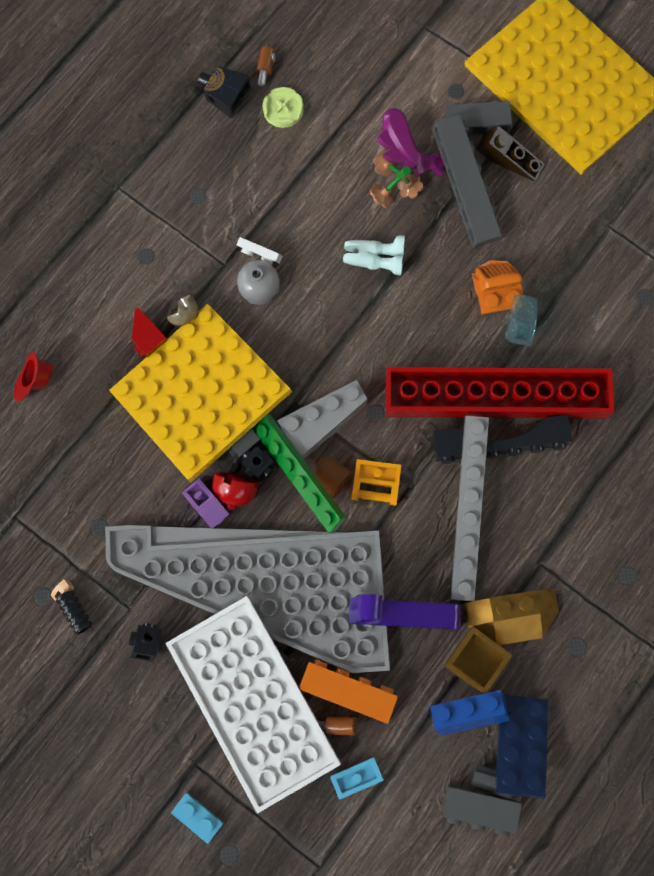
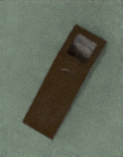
(509, 153)

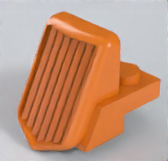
(496, 286)

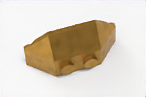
(513, 616)

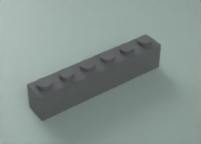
(467, 181)

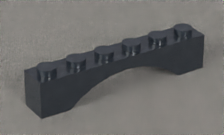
(550, 433)

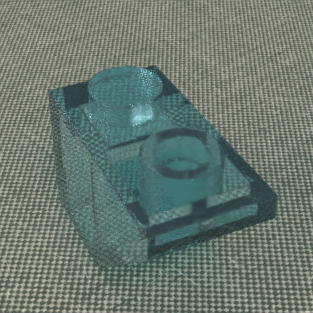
(522, 320)

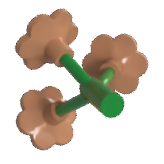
(407, 184)

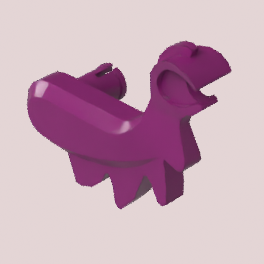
(398, 138)

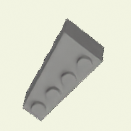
(322, 418)

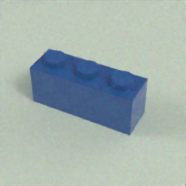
(470, 713)

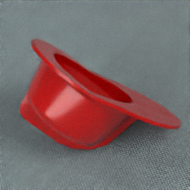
(32, 377)

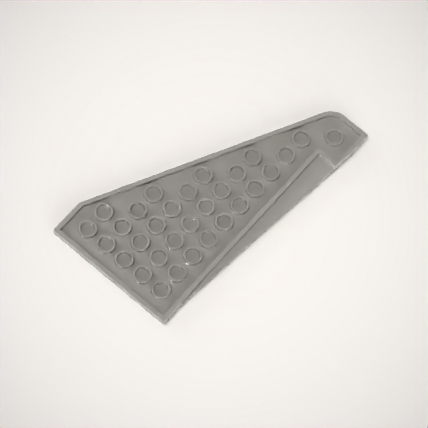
(292, 577)

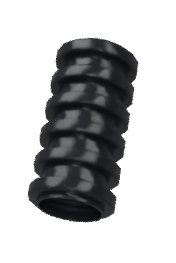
(73, 611)

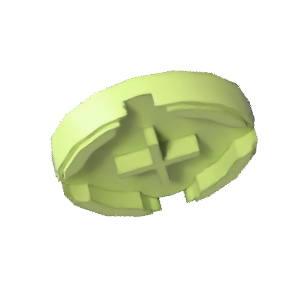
(283, 107)

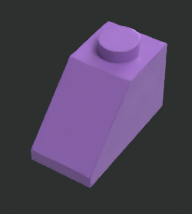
(205, 503)

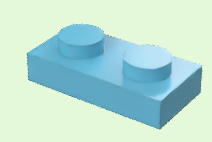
(356, 778)
(197, 817)

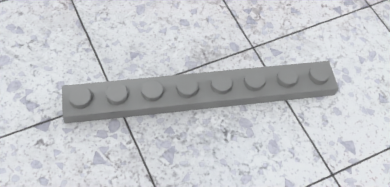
(469, 508)

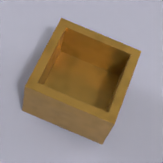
(478, 660)

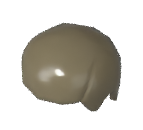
(186, 311)

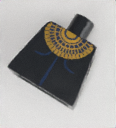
(225, 89)

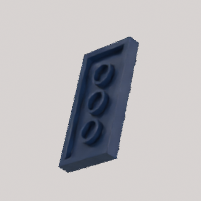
(523, 748)

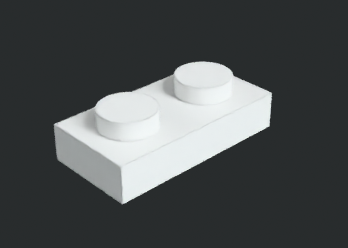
(250, 248)

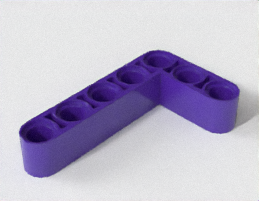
(372, 610)

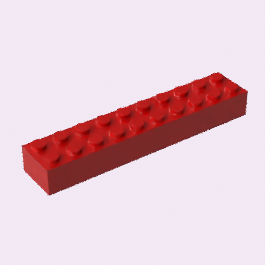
(498, 392)

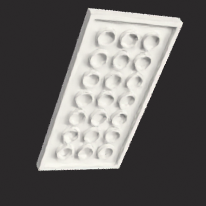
(253, 704)

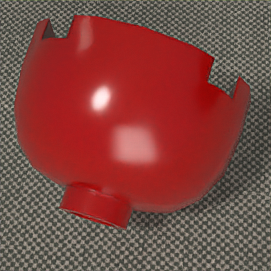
(233, 489)

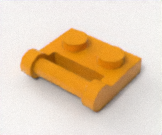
(376, 474)

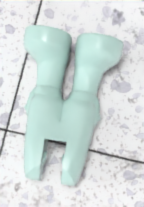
(369, 253)

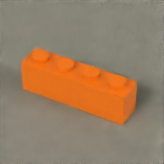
(348, 692)

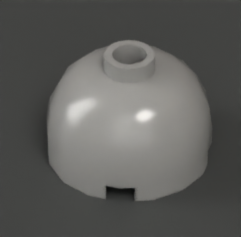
(258, 282)

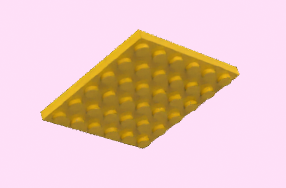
(200, 392)

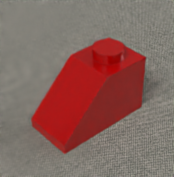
(145, 335)

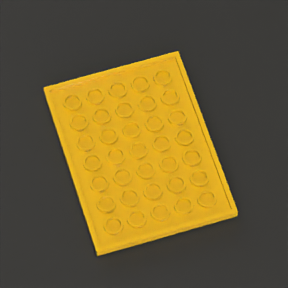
(566, 80)

